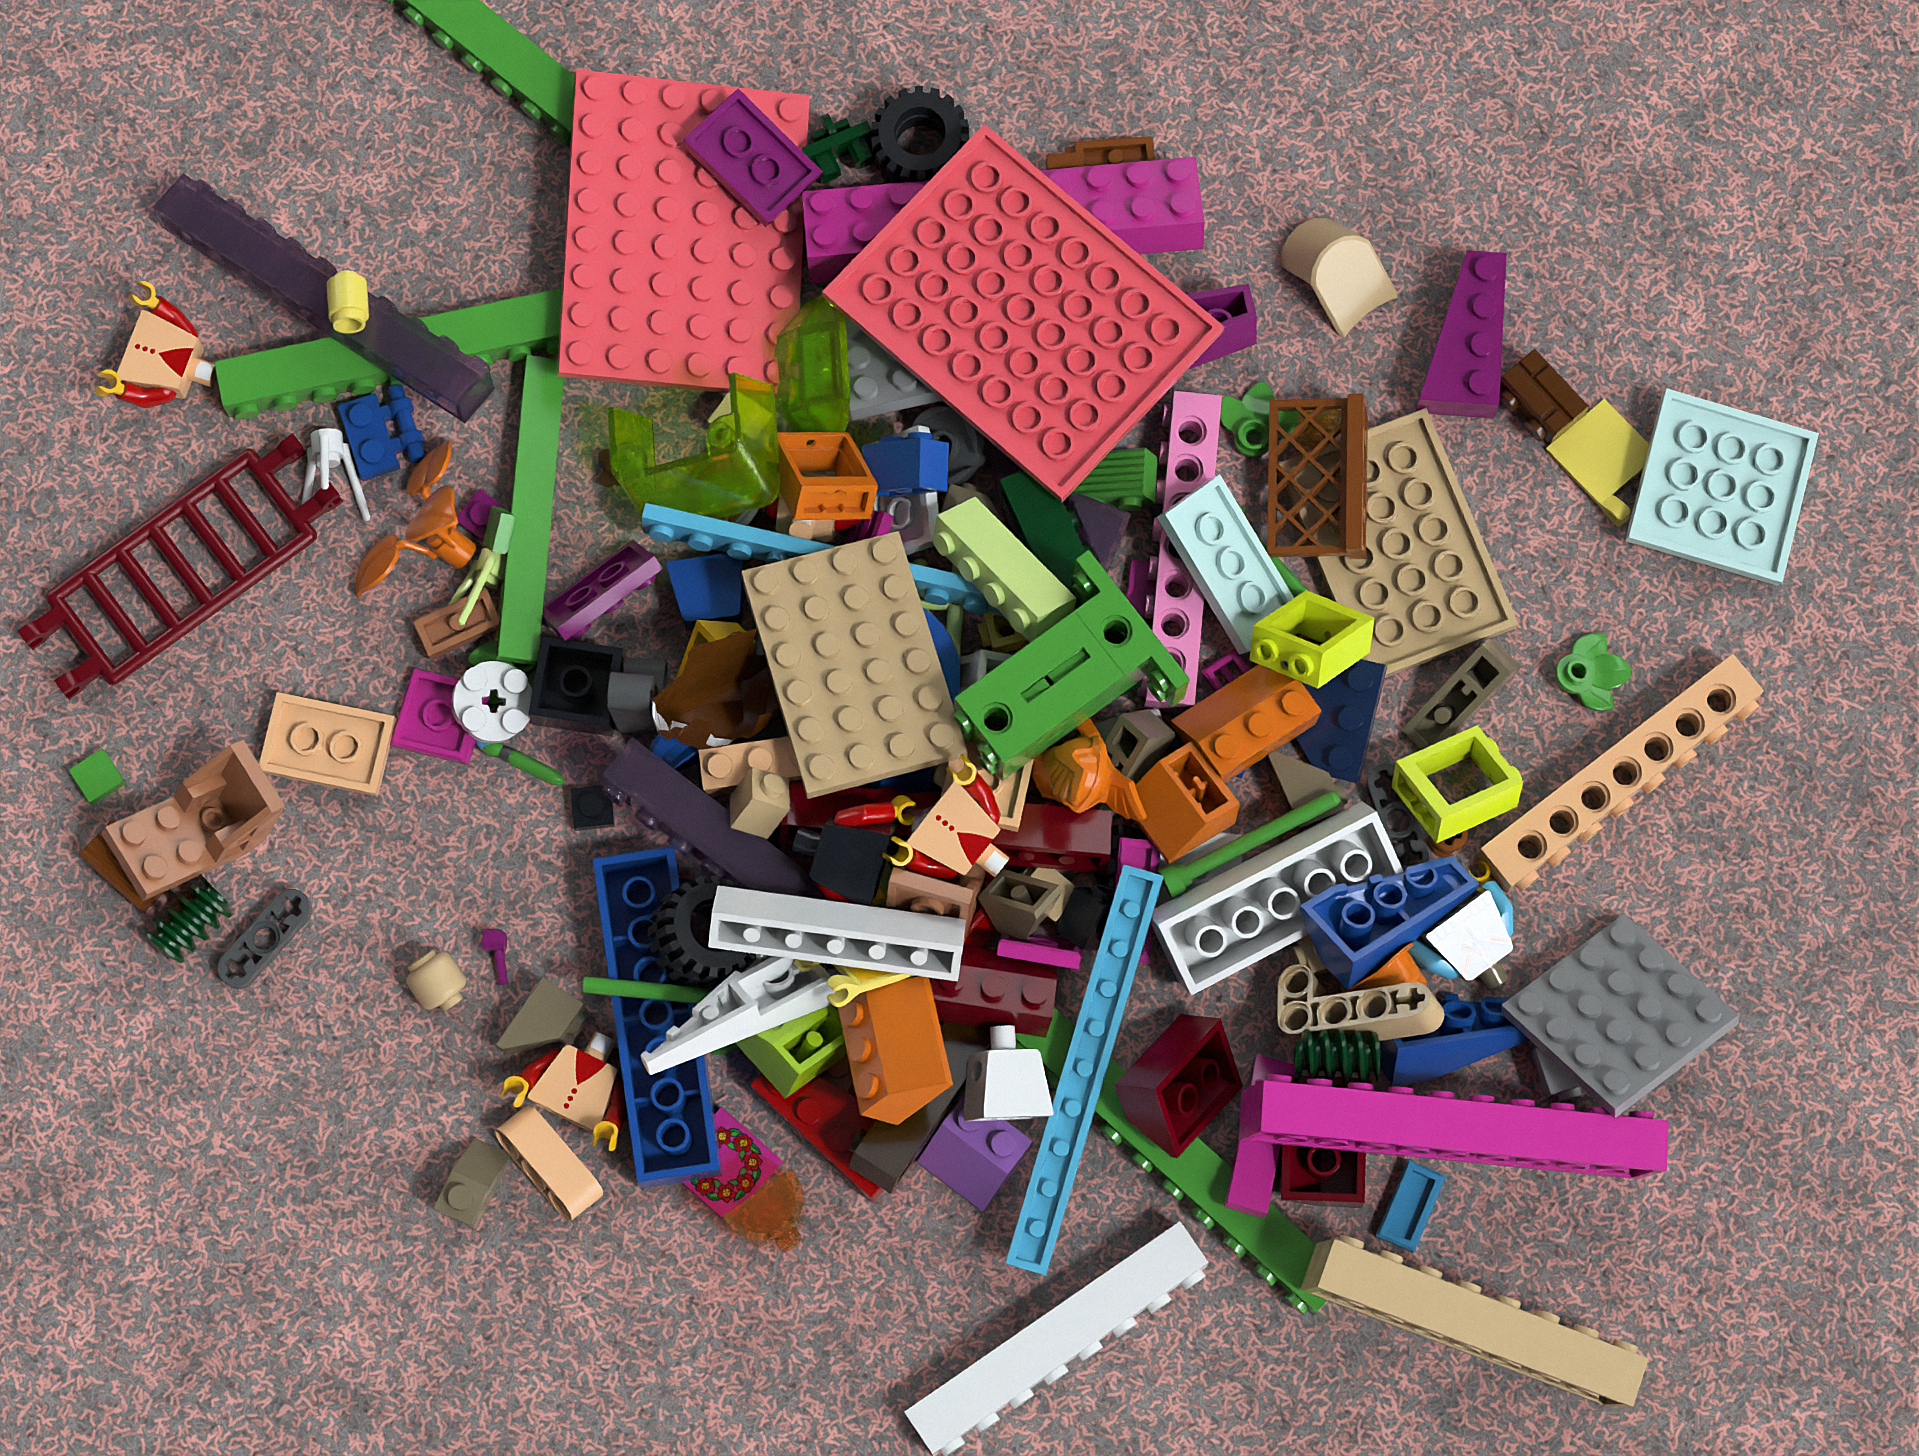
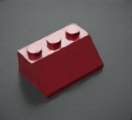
(998, 993)
(1180, 1082)
(1323, 1175)

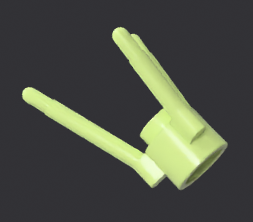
(486, 572)

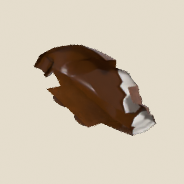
(718, 695)

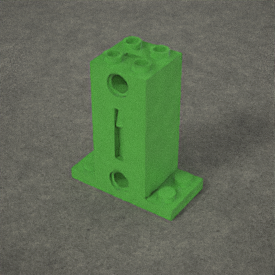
(1066, 676)

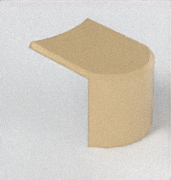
(1339, 269)

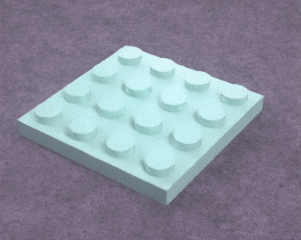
(1722, 487)

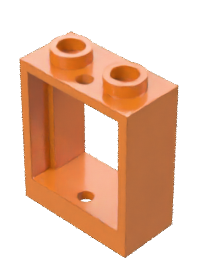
(825, 498)

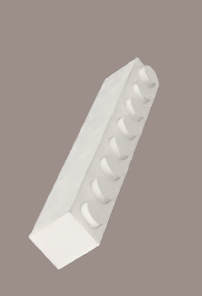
(1056, 1339)

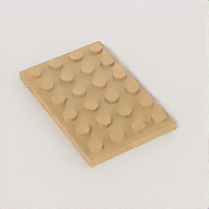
(1424, 559)
(853, 664)

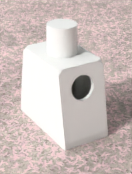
(1006, 1081)

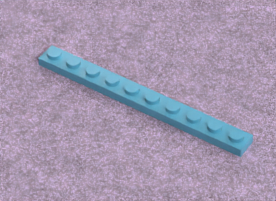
(749, 542)
(1084, 1070)

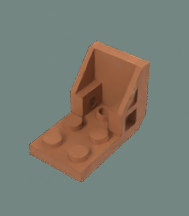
(208, 822)
(936, 896)

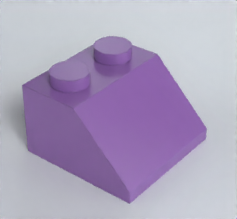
(974, 1155)

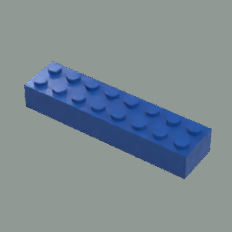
(673, 1108)

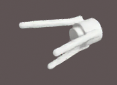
(326, 452)

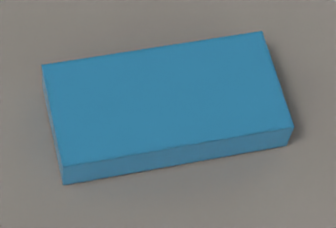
(1410, 1206)

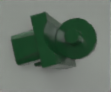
(836, 141)

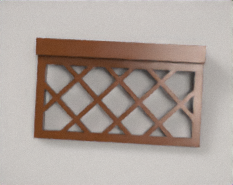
(1352, 477)

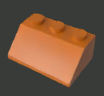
(1247, 720)
(895, 1049)

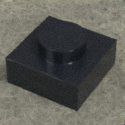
(591, 808)

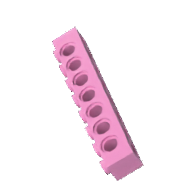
(1202, 415)

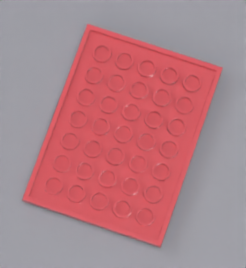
(659, 258)
(1023, 312)

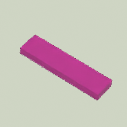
(1255, 1162)

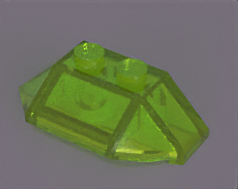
(814, 369)

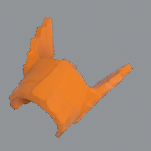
(1083, 775)

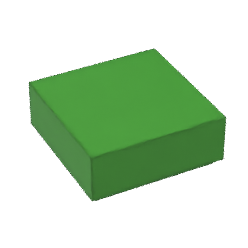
(499, 530)
(97, 776)

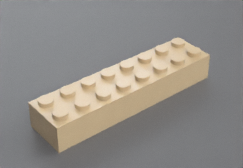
(1475, 1323)

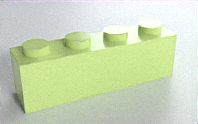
(1002, 568)

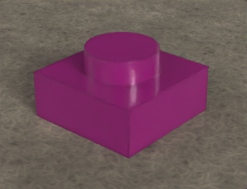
(476, 514)

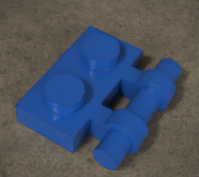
(370, 437)

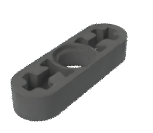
(1378, 796)
(247, 938)

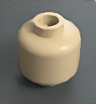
(436, 980)

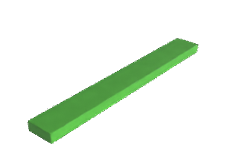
(532, 507)

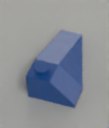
(1371, 921)
(1464, 1037)

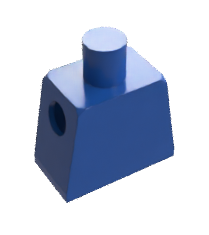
(708, 588)

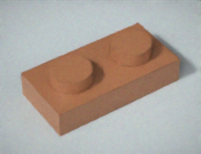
(443, 634)

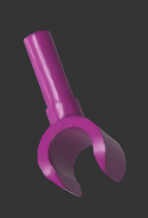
(496, 941)

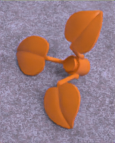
(434, 520)

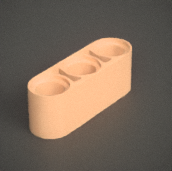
(549, 1162)

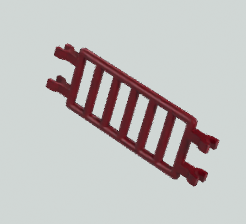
(99, 664)

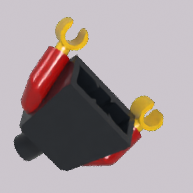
(850, 850)

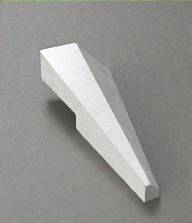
(742, 1006)

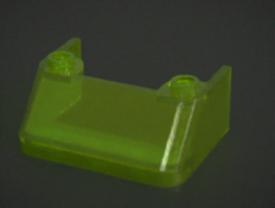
(728, 479)

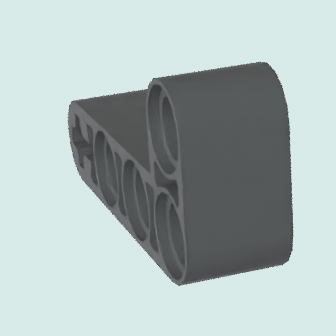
(632, 694)

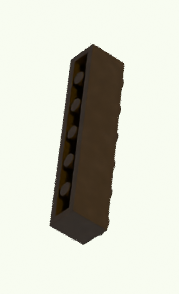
(890, 1149)

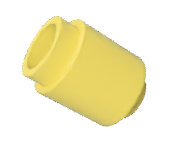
(347, 301)

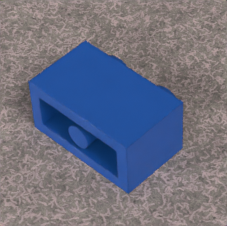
(908, 464)

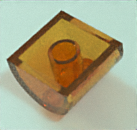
(771, 1215)

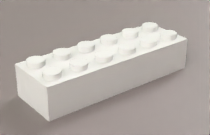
(1258, 902)

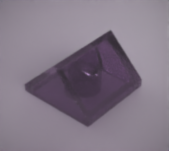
(1100, 527)

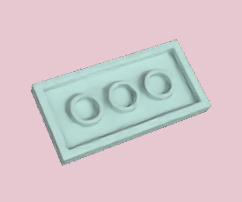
(1225, 559)

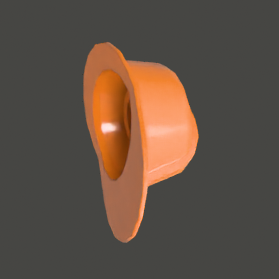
(1396, 971)

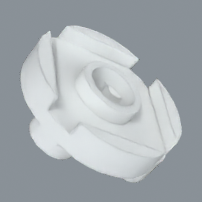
(476, 718)

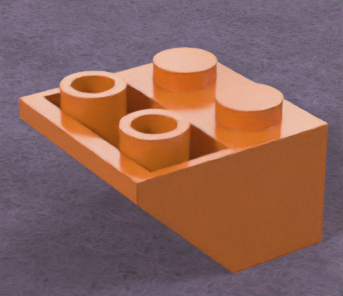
(1184, 803)

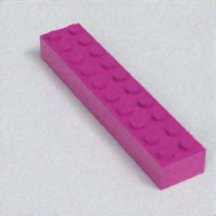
(1144, 203)
(1453, 1128)

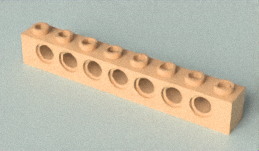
(1726, 680)

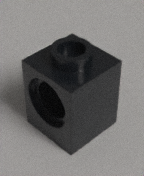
(1086, 916)

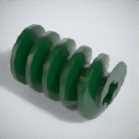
(188, 921)
(1337, 1056)

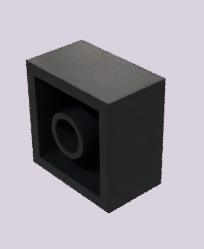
(573, 686)

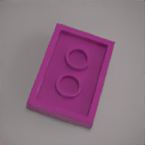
(752, 157)
(600, 590)

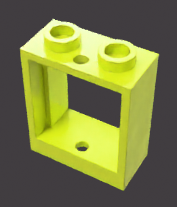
(1341, 629)
(1428, 804)

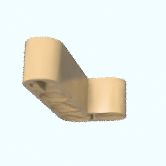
(1407, 1008)

